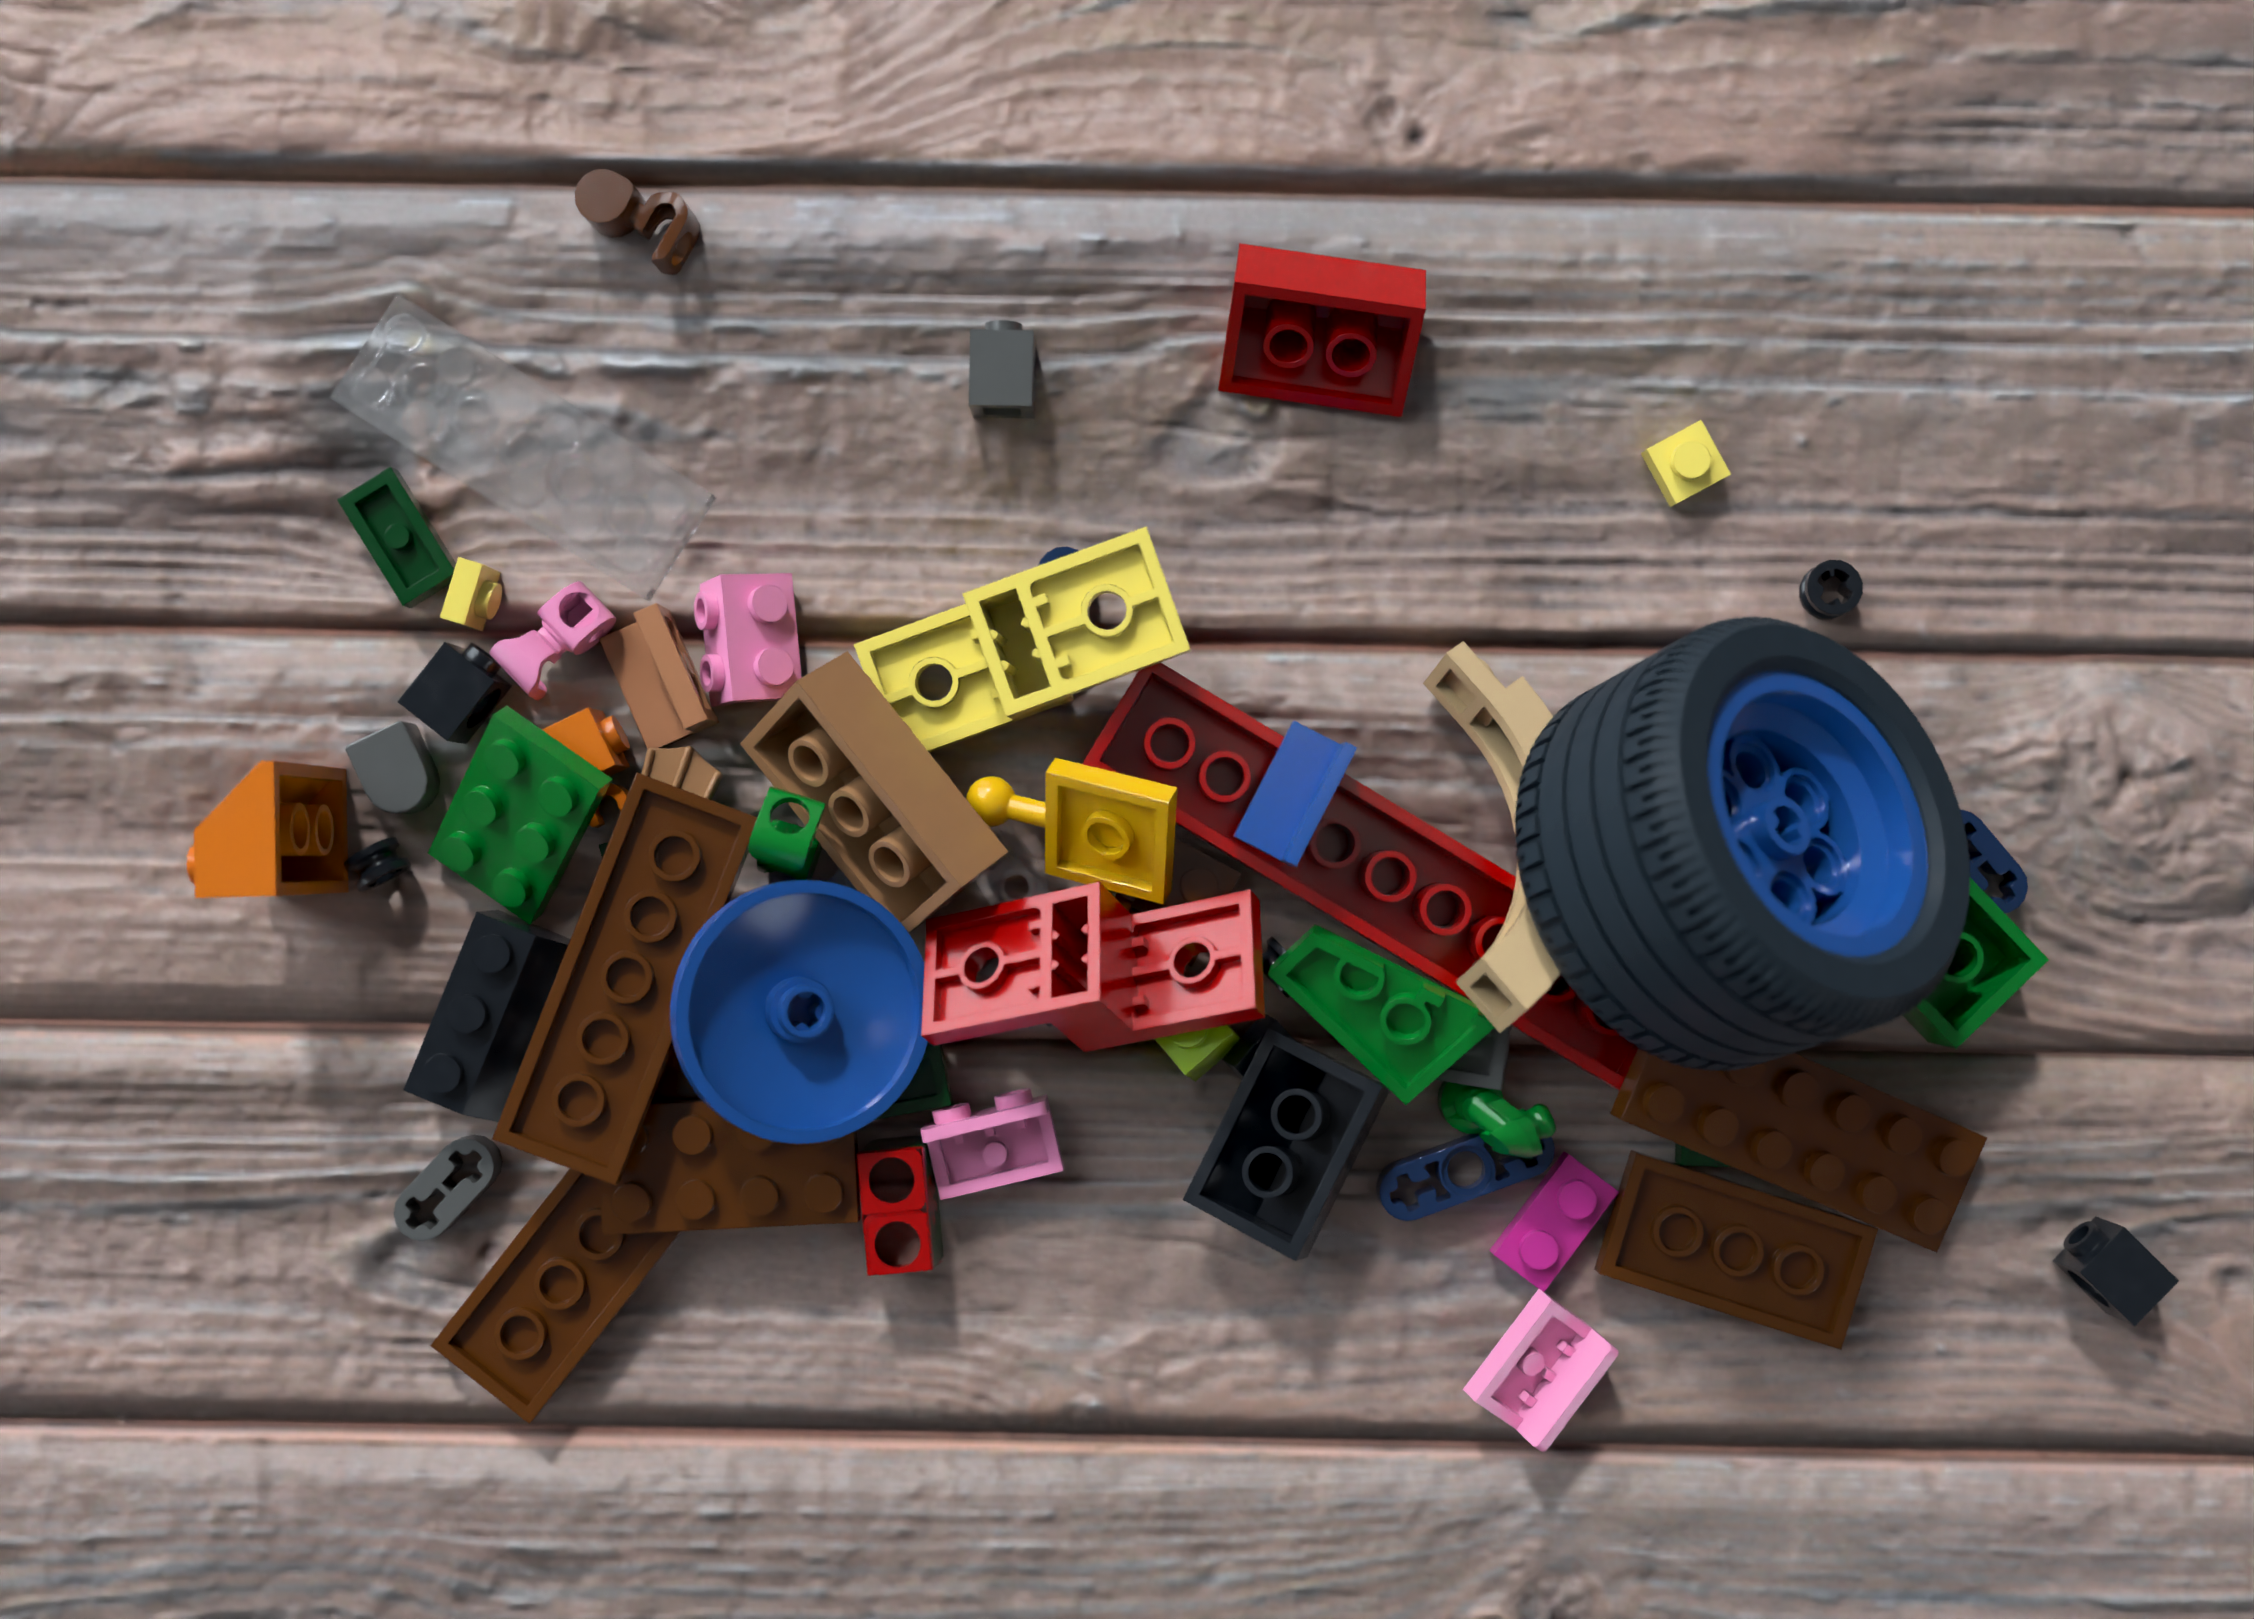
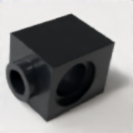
(456, 691)
(2114, 1269)

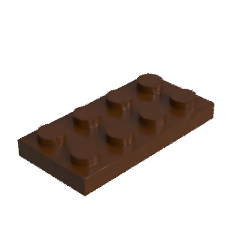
(710, 1175)
(1736, 1249)

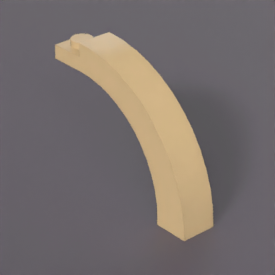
(1504, 729)

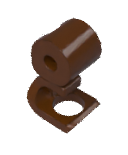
(618, 208)

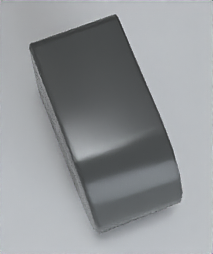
(396, 768)

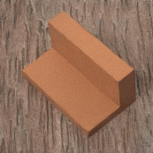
(658, 678)

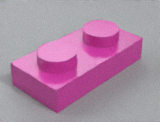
(1553, 1221)

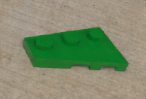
(1380, 1011)

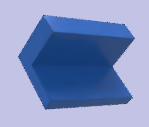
(1294, 793)

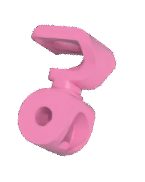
(570, 622)

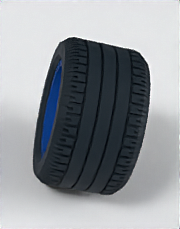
(1742, 847)

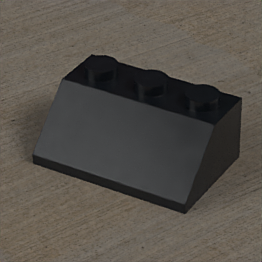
(487, 1015)
(1286, 1144)

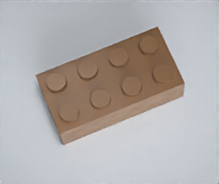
(889, 806)

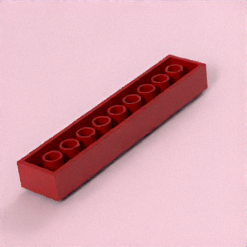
(1364, 863)

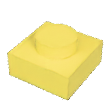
(1685, 463)
(472, 594)

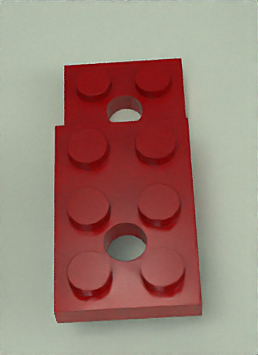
(1093, 968)

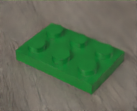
(519, 814)

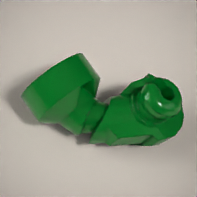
(1502, 1125)

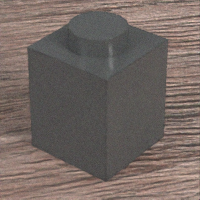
(1002, 371)

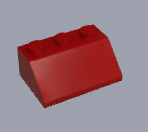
(1322, 330)

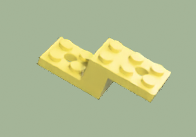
(1028, 642)

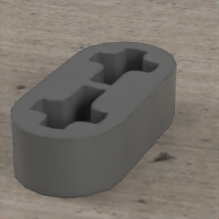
(437, 1178)

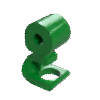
(784, 845)

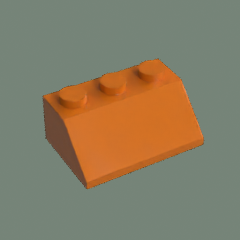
(275, 835)

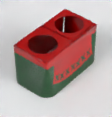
(908, 1210)

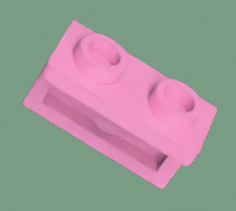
(748, 637)
(992, 1144)
(1541, 1370)

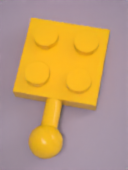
(1094, 826)

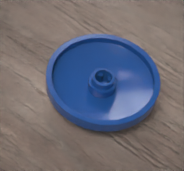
(799, 1011)

